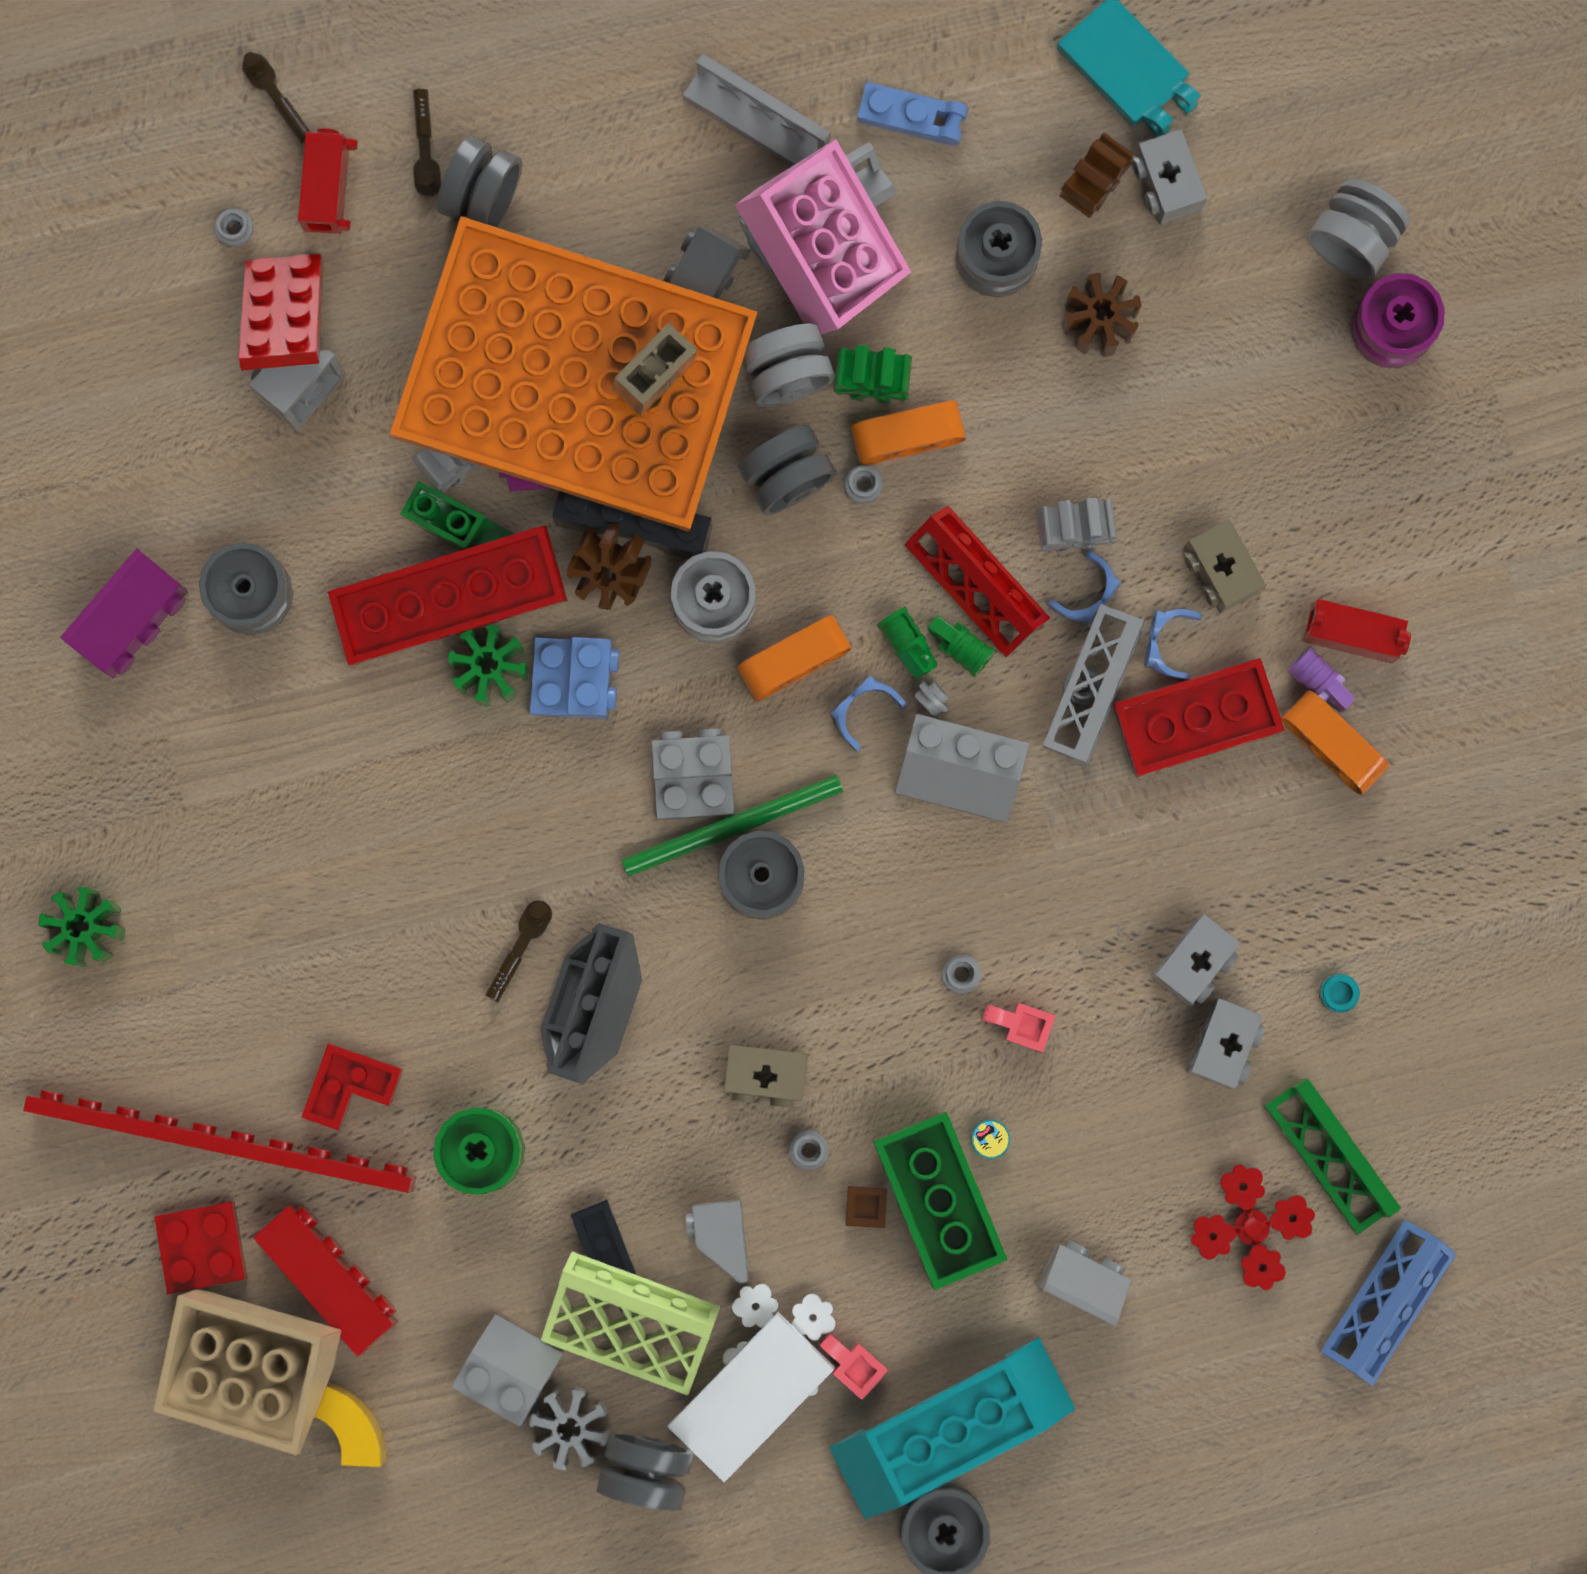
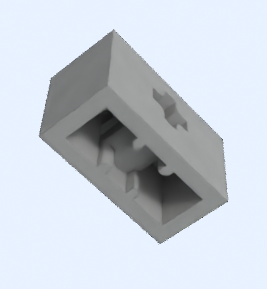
(1170, 156)
(1201, 938)
(1222, 1022)

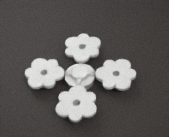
(802, 1323)

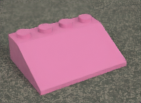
(823, 238)

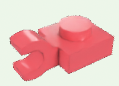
(1025, 1026)
(856, 1367)

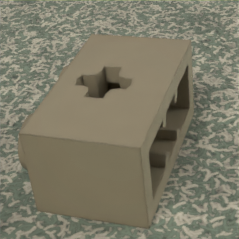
(654, 369)
(1223, 546)
(788, 1067)

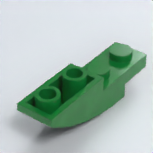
(450, 519)

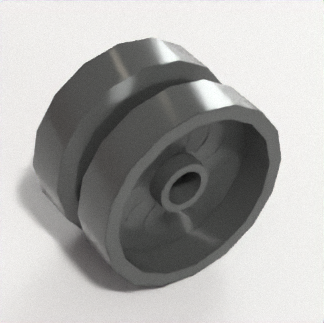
(479, 183)
(979, 252)
(786, 469)
(230, 572)
(766, 898)
(644, 1471)
(952, 1553)

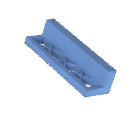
(1400, 1308)

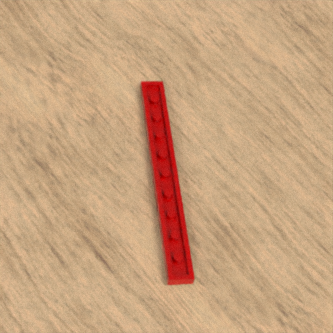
(205, 1137)

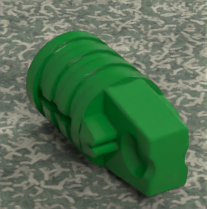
(908, 642)
(961, 645)

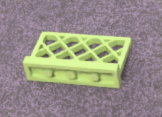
(638, 1300)

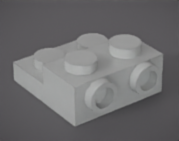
(693, 775)

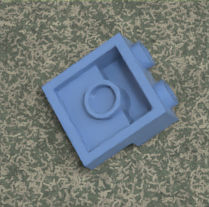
(573, 678)

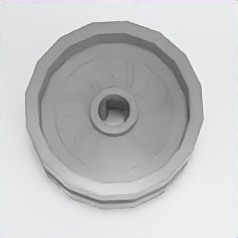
(787, 365)
(708, 575)

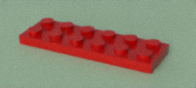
(447, 595)

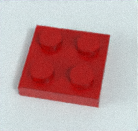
(200, 1247)

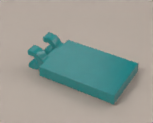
(1128, 66)

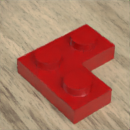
(347, 1074)

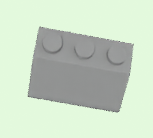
(962, 768)

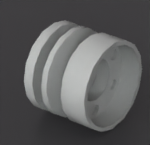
(1359, 228)

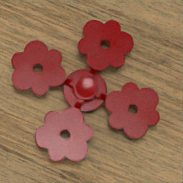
(1252, 1227)

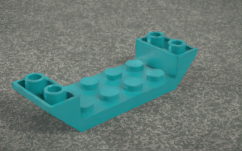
(953, 1430)

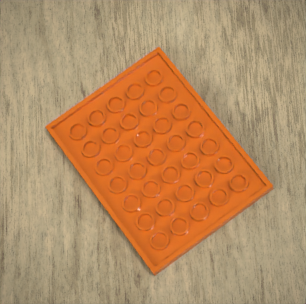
(526, 368)

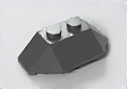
(591, 1003)

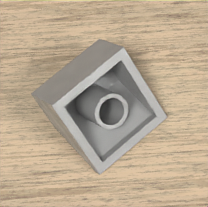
(297, 390)
(720, 1235)
(1085, 1283)
(507, 1370)

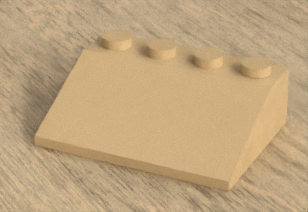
(245, 1369)

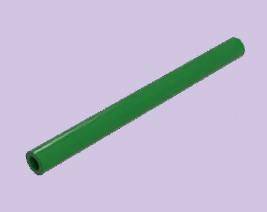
(732, 825)

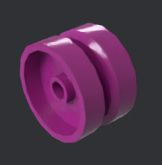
(1410, 302)

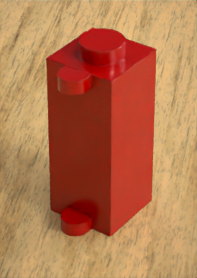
(324, 181)
(1357, 631)

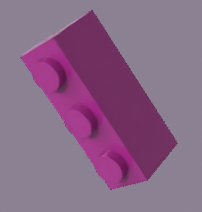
(125, 614)

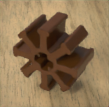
(1097, 175)
(1089, 306)
(609, 566)

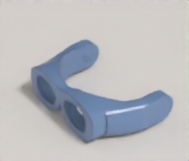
(1087, 615)
(1152, 656)
(868, 685)

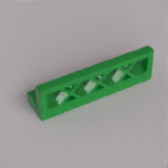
(1343, 1146)

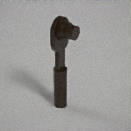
(263, 78)
(426, 170)
(532, 926)

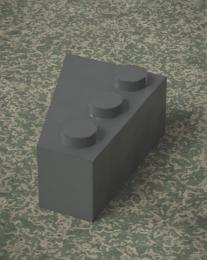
(707, 262)

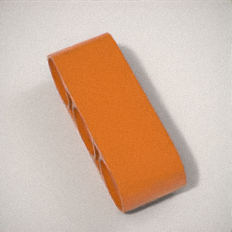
(908, 432)
(794, 658)
(1335, 742)

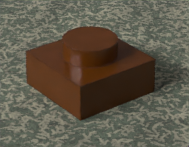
(866, 1206)

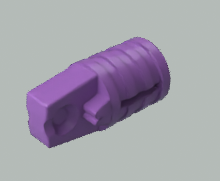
(1321, 679)

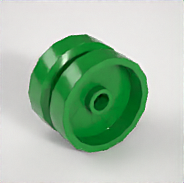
(456, 1156)

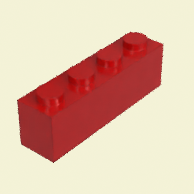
(326, 1279)

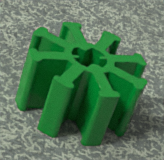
(872, 374)
(480, 654)
(82, 913)

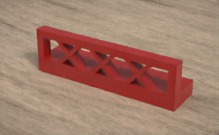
(985, 571)

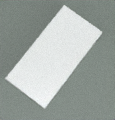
(751, 1397)

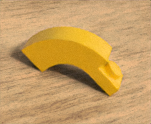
(354, 1426)

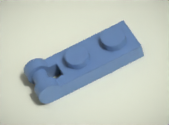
(911, 114)

